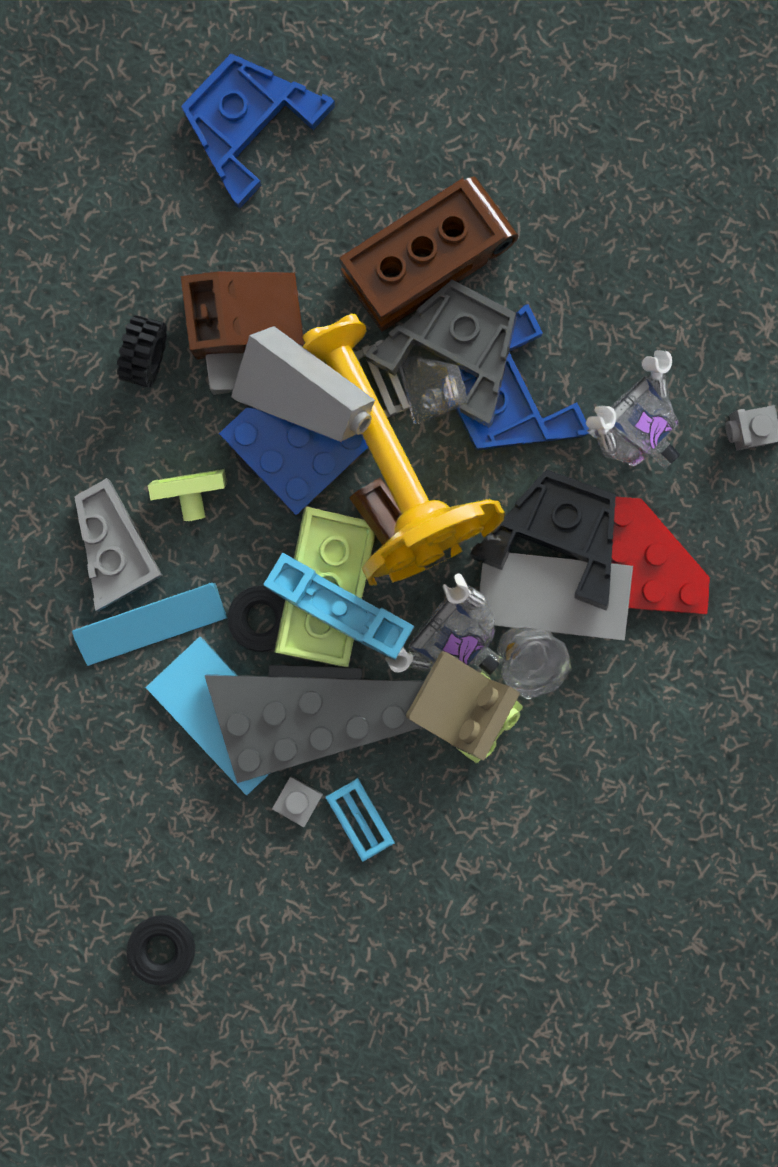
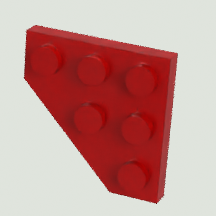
(663, 570)

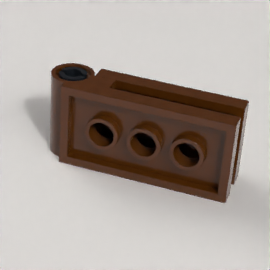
(458, 210)

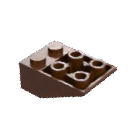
(230, 306)

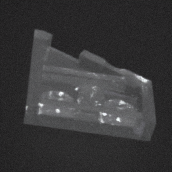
(431, 387)

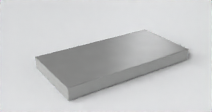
(542, 596)

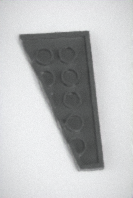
(301, 719)

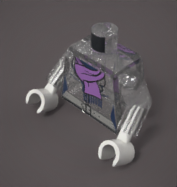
(639, 418)
(458, 626)

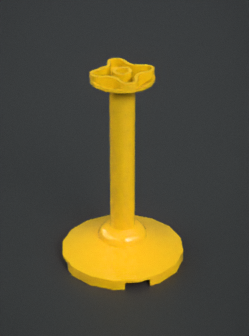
(425, 525)

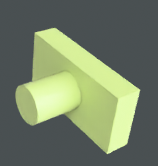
(189, 491)

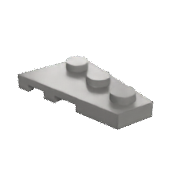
(113, 546)

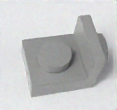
(753, 427)

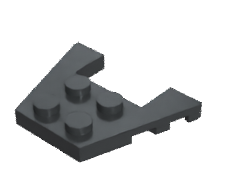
(464, 332)

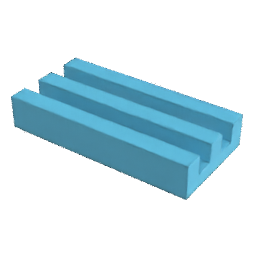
(375, 846)

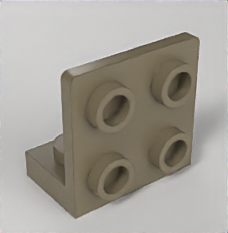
(462, 706)

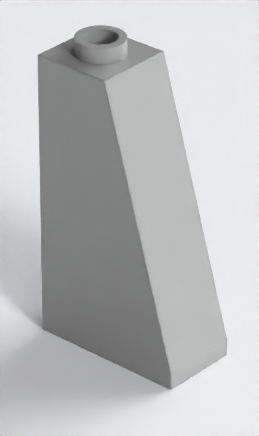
(299, 387)

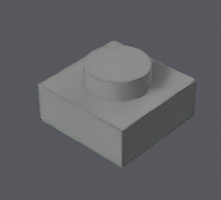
(297, 801)

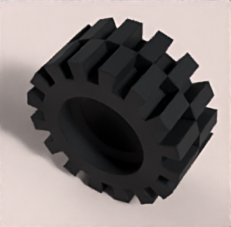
(142, 351)

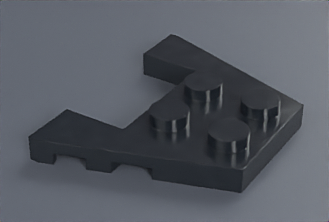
(563, 518)

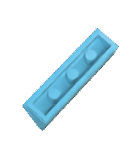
(150, 624)

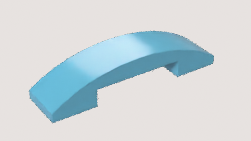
(338, 607)

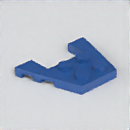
(235, 108)
(516, 414)

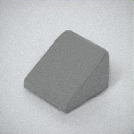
(223, 371)

